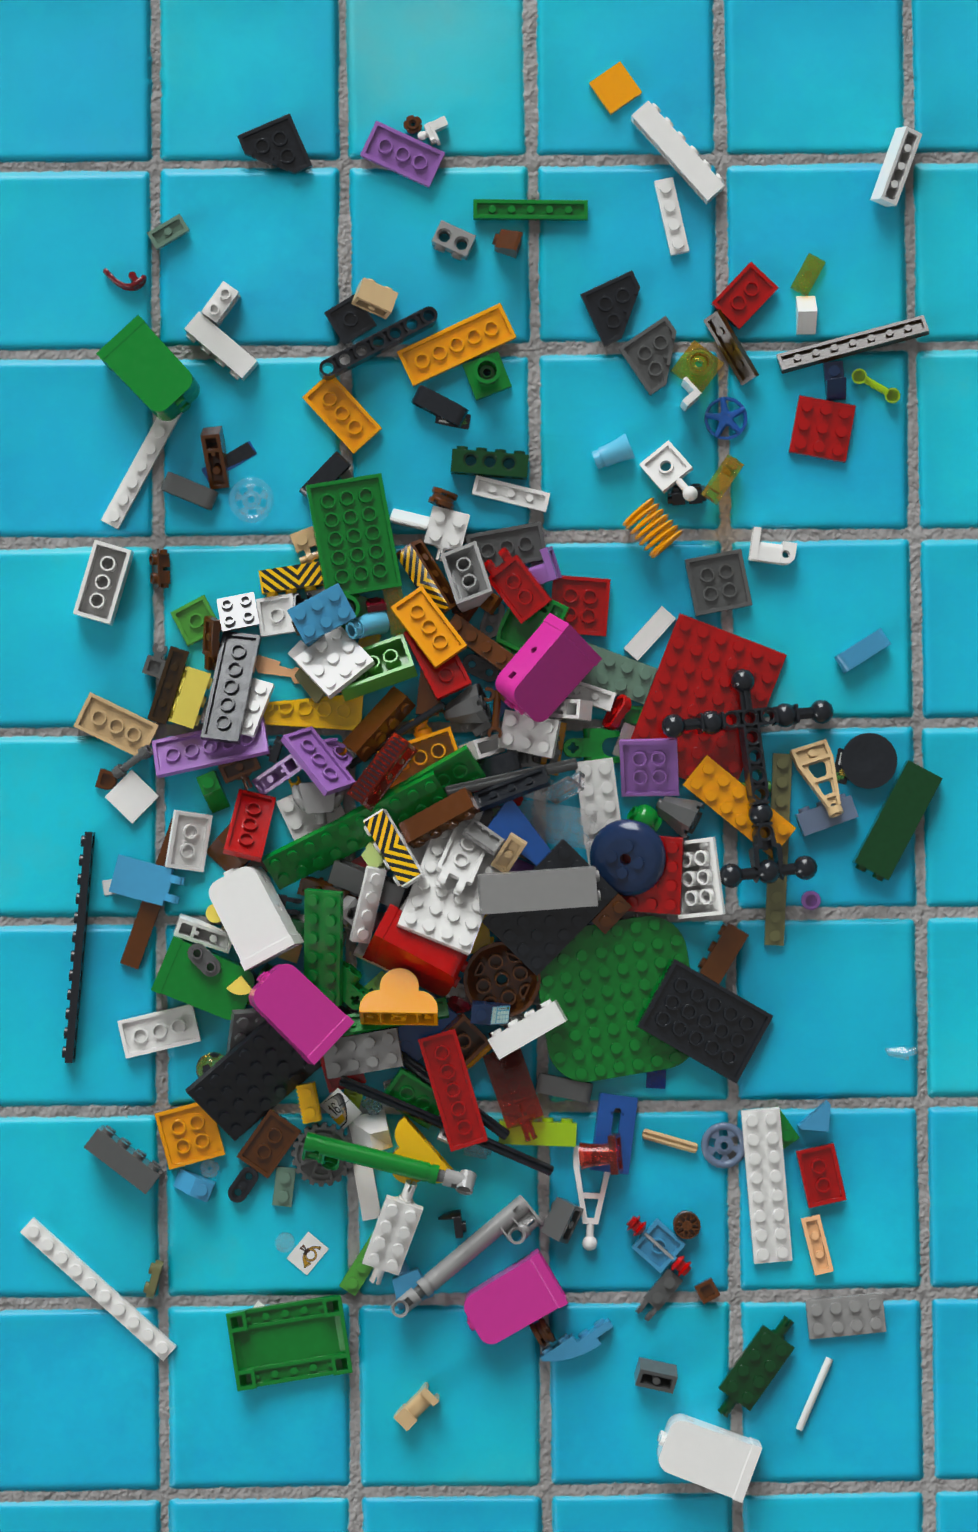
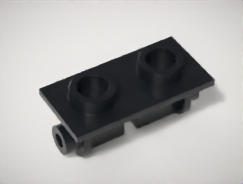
(676, 498)

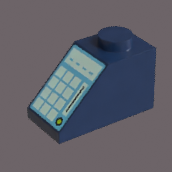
(489, 1013)

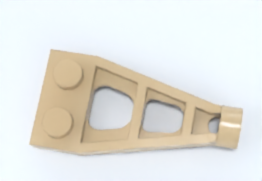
(813, 754)

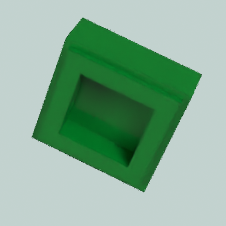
(633, 715)

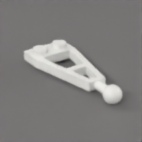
(589, 1242)

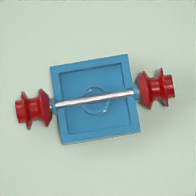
(658, 1245)

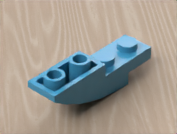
(570, 1347)

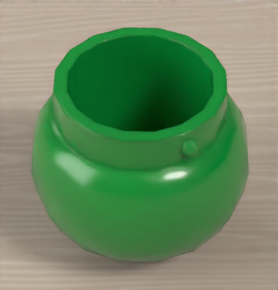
(645, 814)

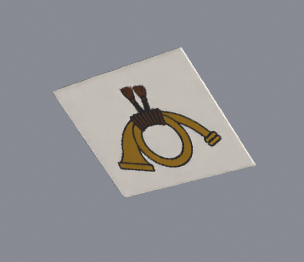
(307, 1253)

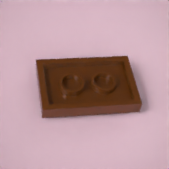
(269, 1143)

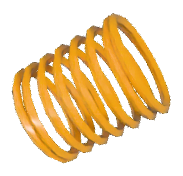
(641, 512)

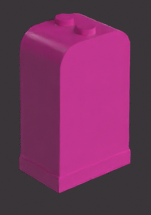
(546, 669)
(298, 1011)
(513, 1298)

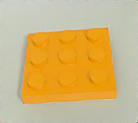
(188, 1135)

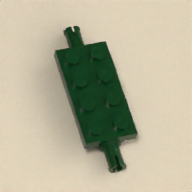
(756, 1367)

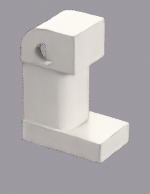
(770, 552)

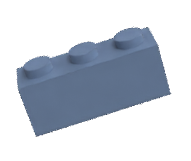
(818, 819)

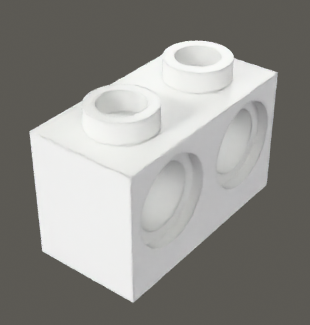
(221, 303)

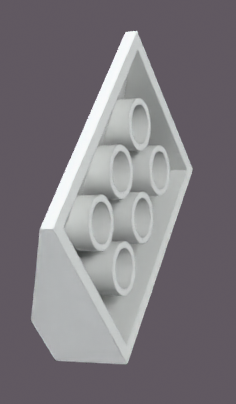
(701, 880)

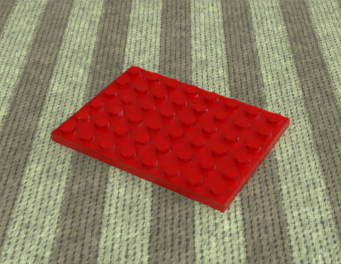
(697, 679)

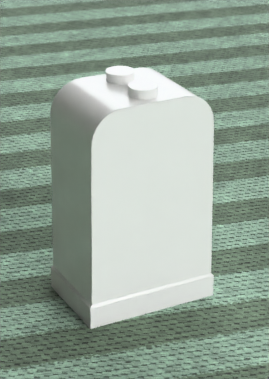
(253, 916)
(708, 1455)

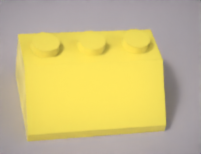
(190, 697)

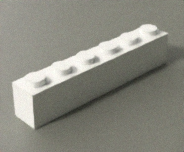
(677, 152)

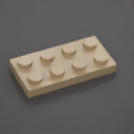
(115, 724)

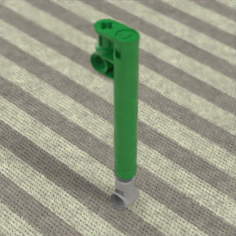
(330, 1151)

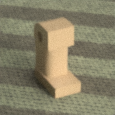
(410, 1411)

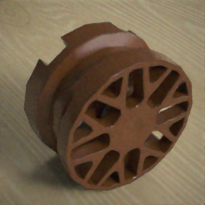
(439, 498)
(686, 1224)
(542, 1332)

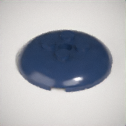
(642, 846)

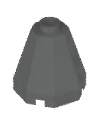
(468, 707)
(680, 814)

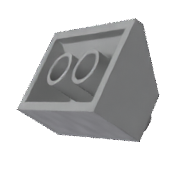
(467, 576)

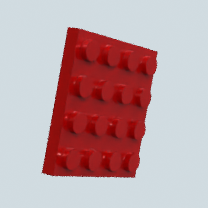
(667, 893)

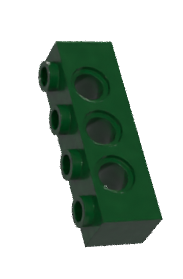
(459, 466)

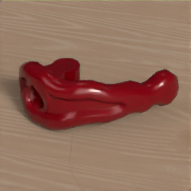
(137, 283)

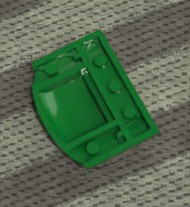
(514, 635)

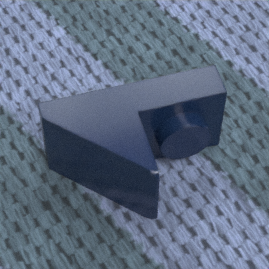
(834, 381)

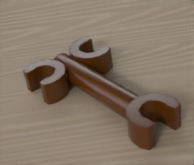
(496, 697)

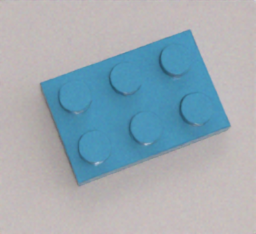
(321, 613)

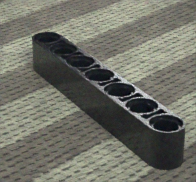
(371, 349)

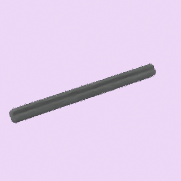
(482, 783)

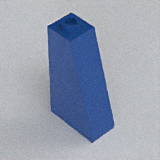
(512, 820)

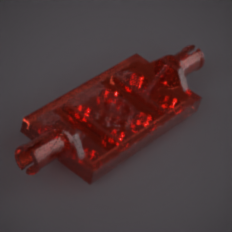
(514, 1091)

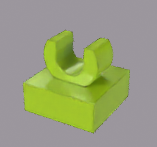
(354, 1097)

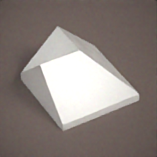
(371, 1131)

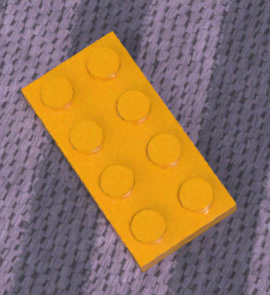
(342, 413)
(428, 627)

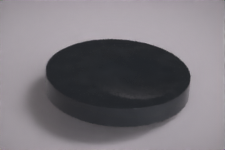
(868, 760)

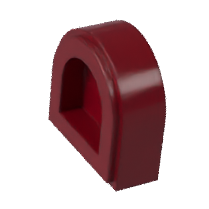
(375, 604)
(458, 1004)

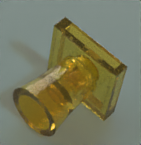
(701, 375)

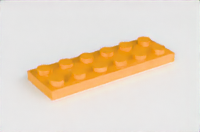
(456, 344)
(730, 801)

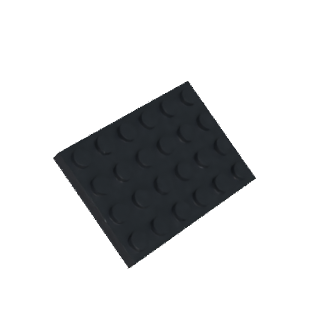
(543, 934)
(704, 1021)
(250, 1080)

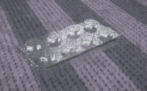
(561, 822)

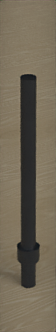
(405, 729)

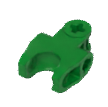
(591, 744)
(351, 987)

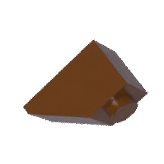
(508, 242)

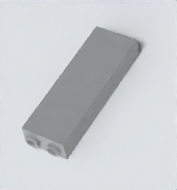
(538, 890)

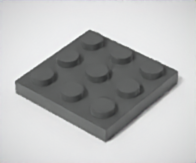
(718, 582)

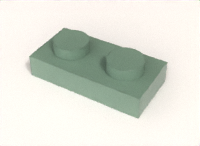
(168, 232)
(284, 1186)

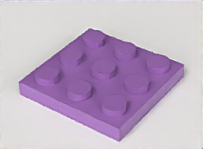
(649, 767)

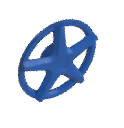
(725, 418)

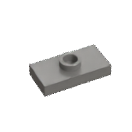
(483, 836)

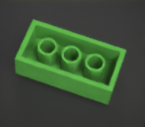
(391, 666)

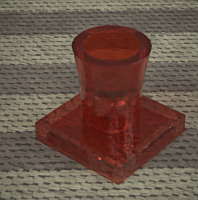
(602, 1154)

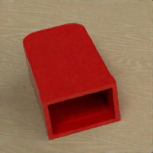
(429, 961)

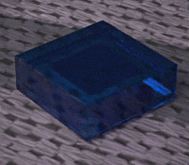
(656, 1079)

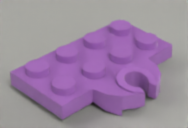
(320, 759)

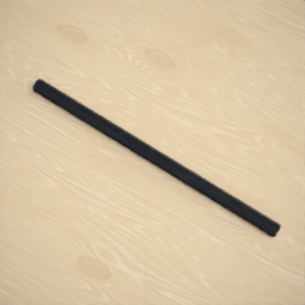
(421, 1072)
(436, 1121)

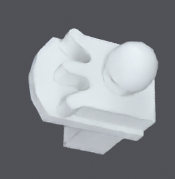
(432, 128)

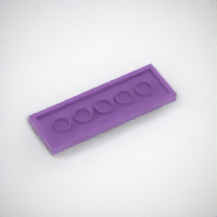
(191, 753)

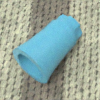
(613, 452)
(368, 625)

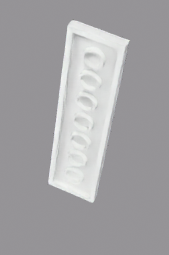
(766, 1185)

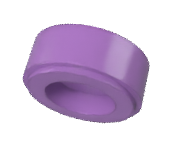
(810, 900)

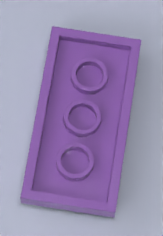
(402, 154)

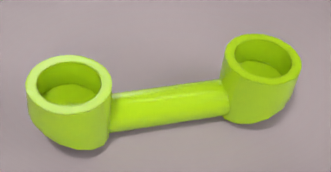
(860, 376)

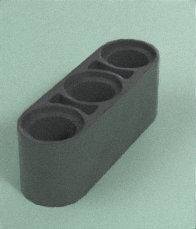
(189, 491)
(564, 1087)

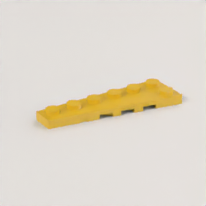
(326, 714)

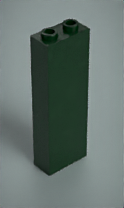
(896, 821)

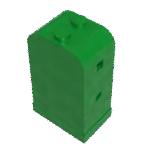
(150, 370)
(185, 981)

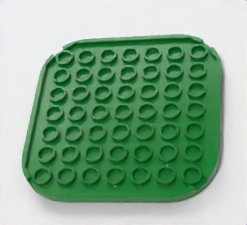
(604, 991)

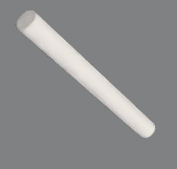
(814, 1393)

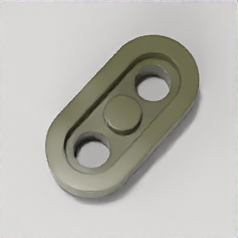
(151, 1287)

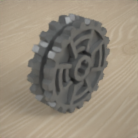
(311, 1168)

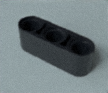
(439, 406)
(329, 471)
(500, 763)

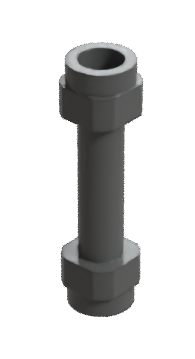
(121, 769)

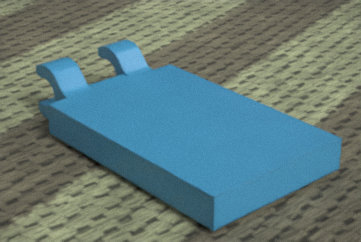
(144, 881)

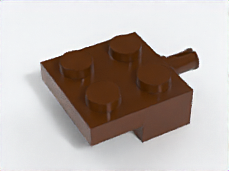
(240, 770)

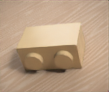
(374, 298)

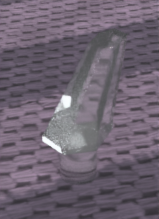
(901, 1052)

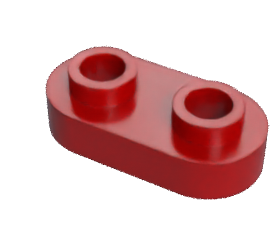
(619, 709)

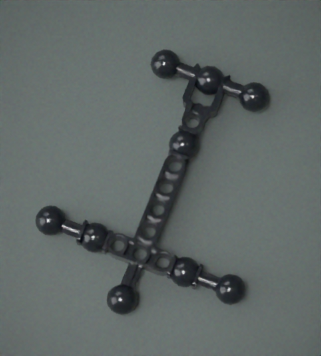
(760, 812)

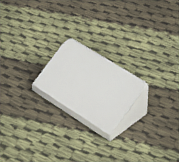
(409, 519)

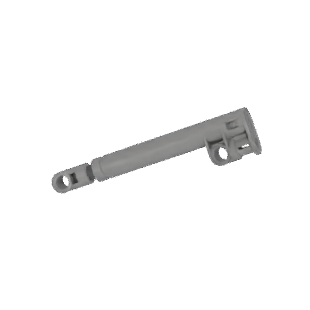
(513, 1217)

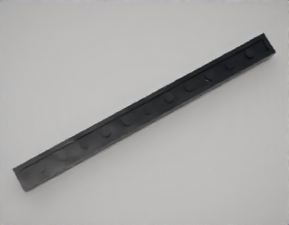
(79, 939)

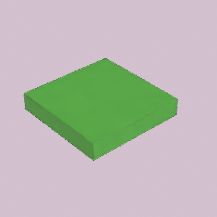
(191, 619)

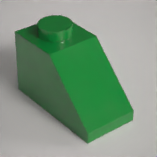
(213, 791)

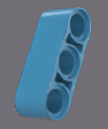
(862, 650)

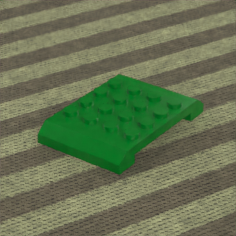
(289, 1342)

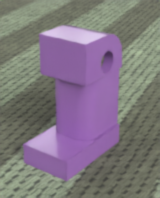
(549, 569)

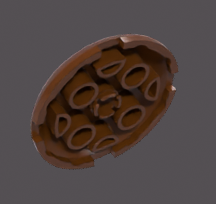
(484, 969)

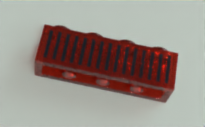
(382, 771)

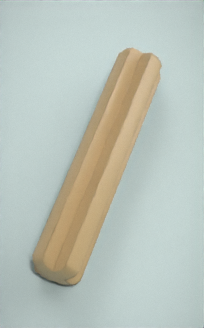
(669, 1140)

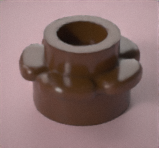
(413, 129)

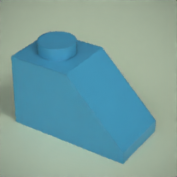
(194, 1185)

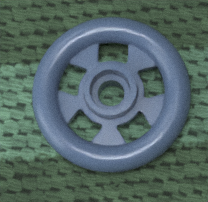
(708, 1151)

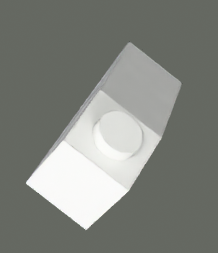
(574, 710)
(202, 932)

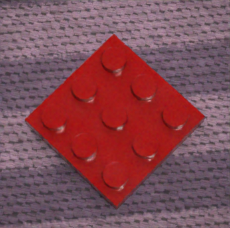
(822, 428)
(587, 603)

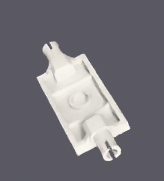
(393, 1233)

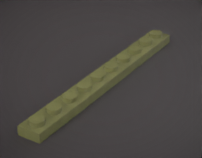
(777, 891)

